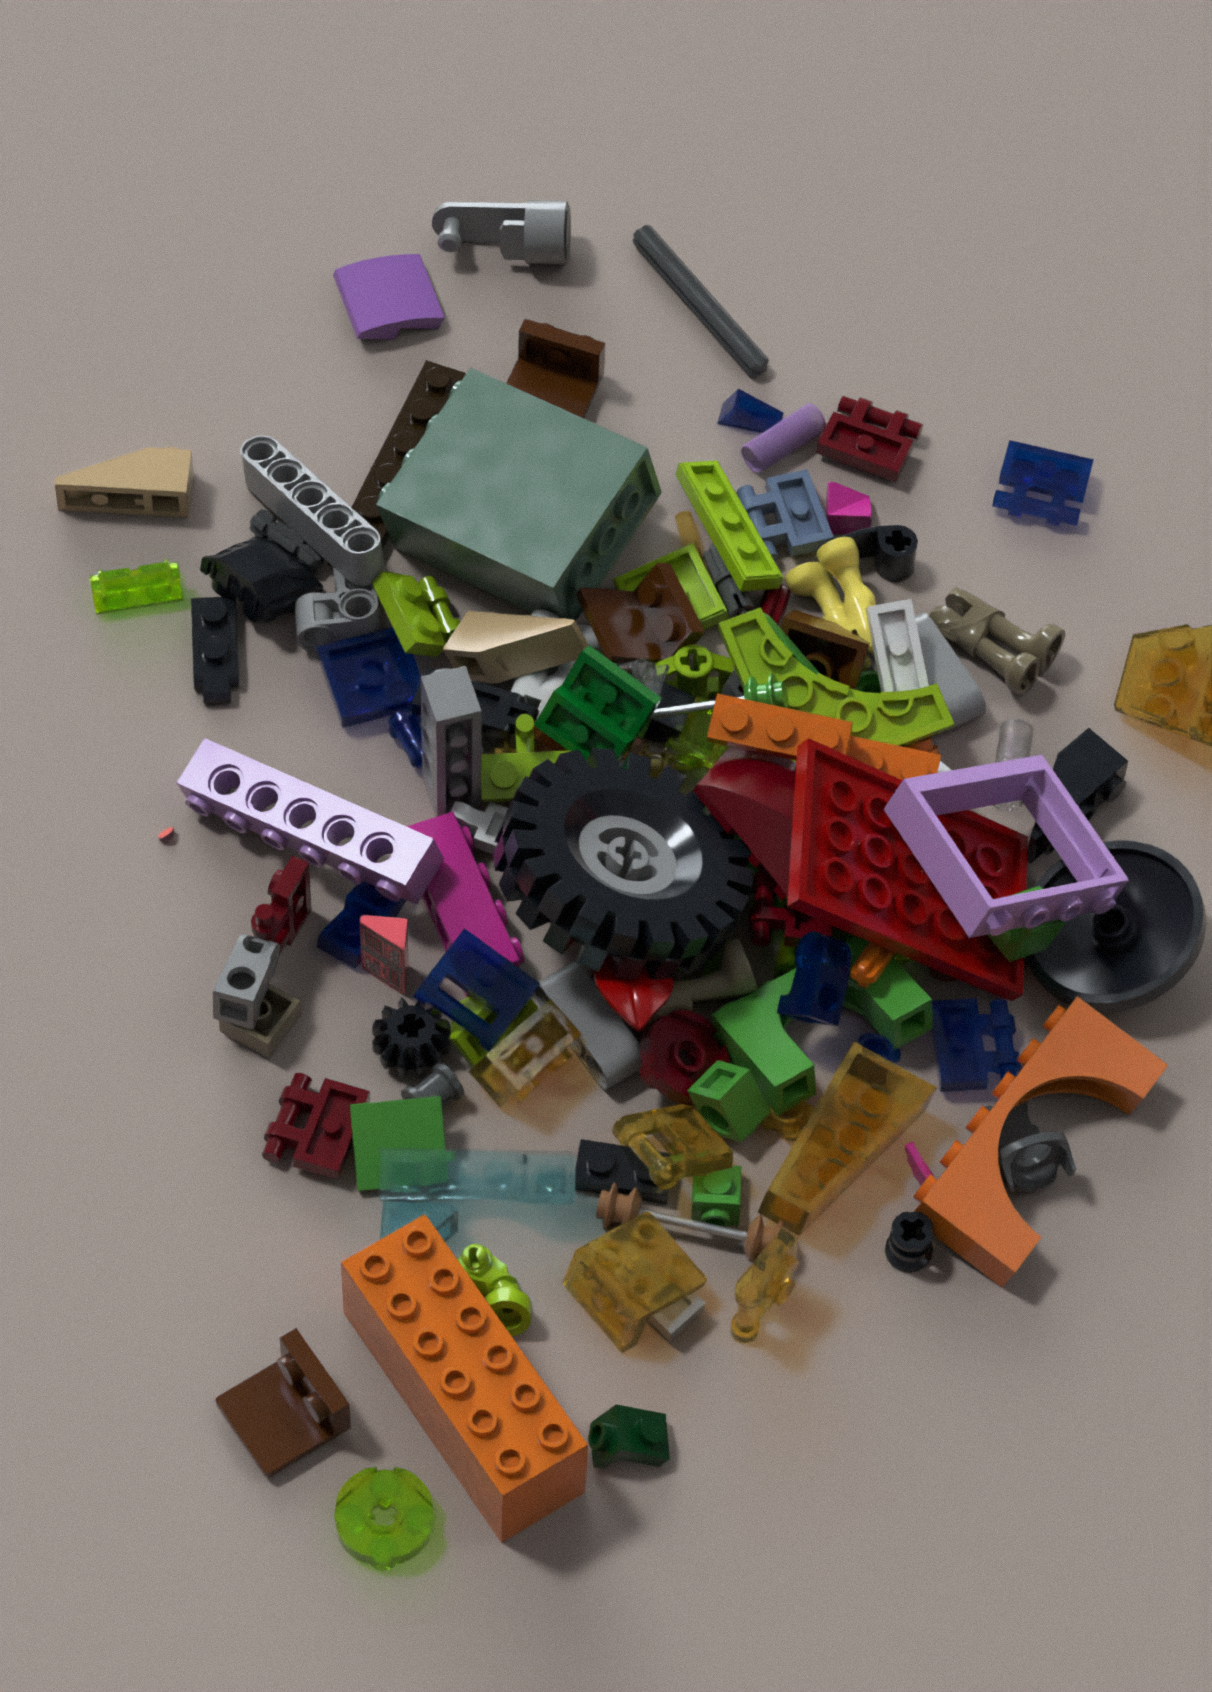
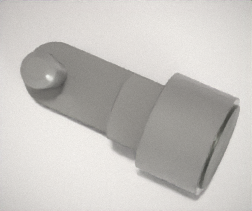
(526, 231)

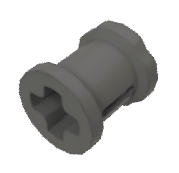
(440, 1083)

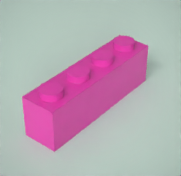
(460, 892)

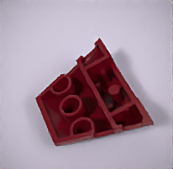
(754, 799)

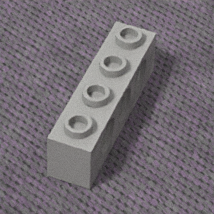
(451, 739)

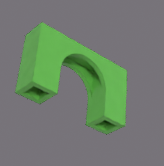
(780, 1068)

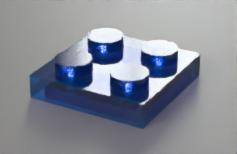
(369, 676)

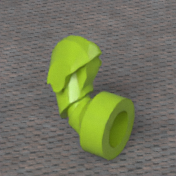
(501, 1288)

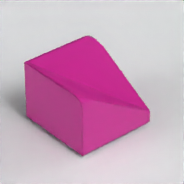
(847, 509)

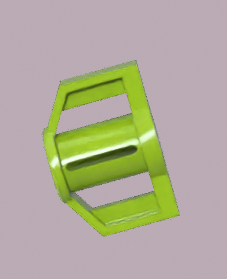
(696, 680)

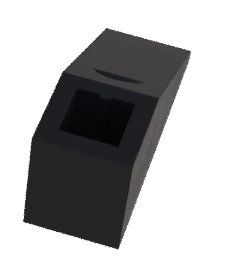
(1090, 774)

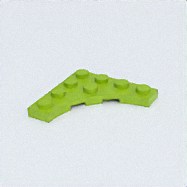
(883, 717)

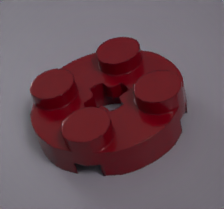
(660, 1057)

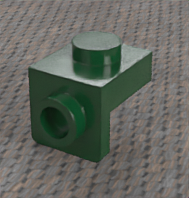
(629, 1436)

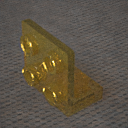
(631, 1277)

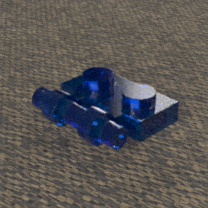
(1046, 473)
(960, 1046)

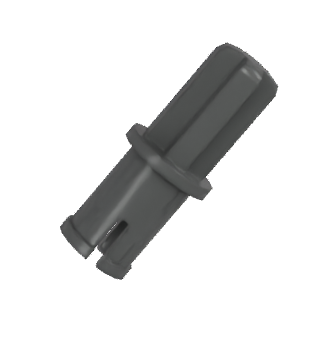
(725, 585)

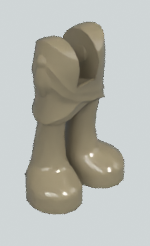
(970, 620)
(731, 981)

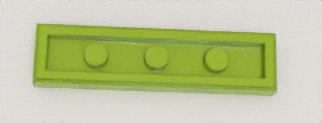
(729, 526)

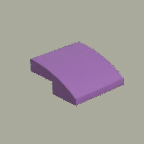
(388, 296)

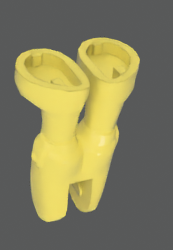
(816, 579)

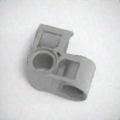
(337, 614)

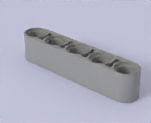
(312, 510)

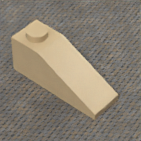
(134, 484)

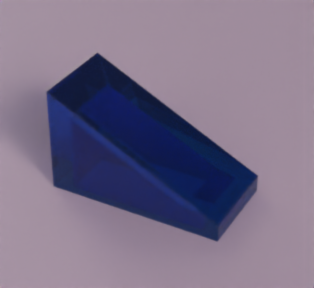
(748, 413)

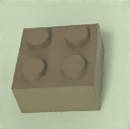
(276, 1018)

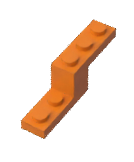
(780, 730)

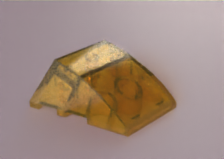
(1170, 681)

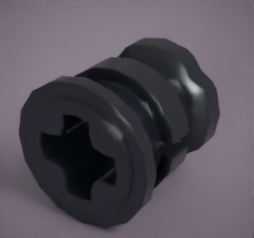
(910, 1242)

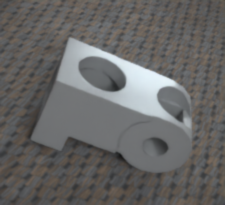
(245, 981)

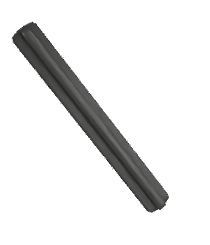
(700, 301)

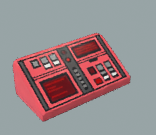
(385, 949)

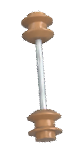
(622, 1208)

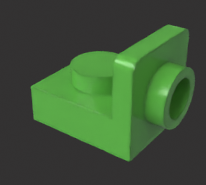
(717, 1197)

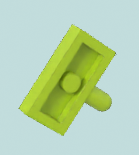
(505, 771)

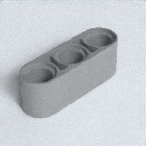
(945, 668)
(606, 1043)

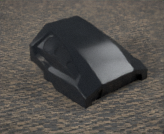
(261, 577)

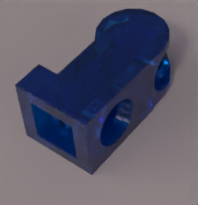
(818, 980)

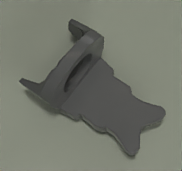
(1029, 1157)

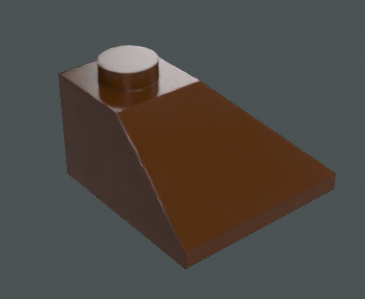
(827, 646)

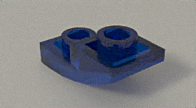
(342, 935)

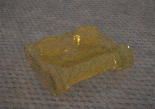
(684, 1135)
(763, 1284)

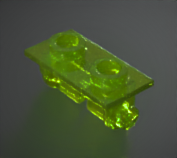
(136, 588)

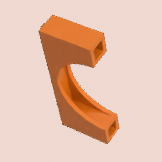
(968, 1200)

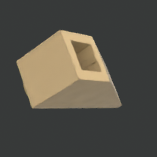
(510, 646)

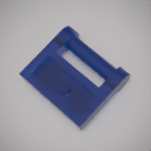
(486, 978)

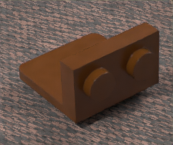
(558, 366)

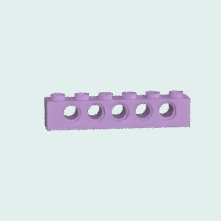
(219, 769)

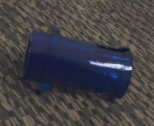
(407, 729)

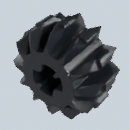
(407, 1053)

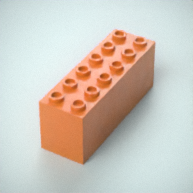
(464, 1378)

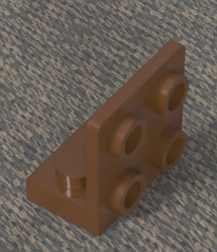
(642, 622)
(286, 1407)

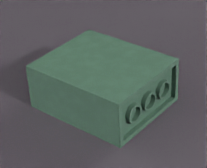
(518, 496)

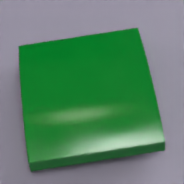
(597, 707)

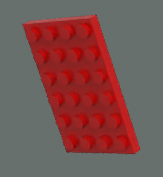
(865, 880)

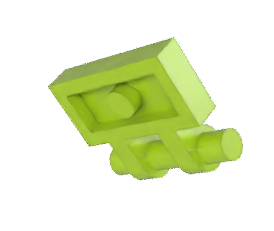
(410, 611)

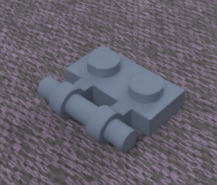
(797, 510)

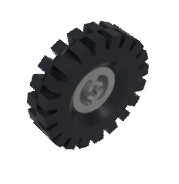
(621, 865)

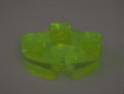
(384, 1544)

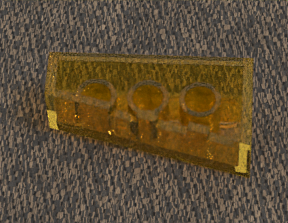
(849, 1129)

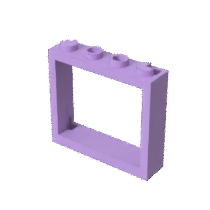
(1034, 783)

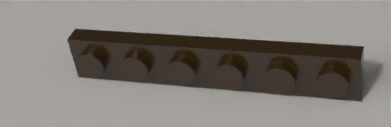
(423, 402)

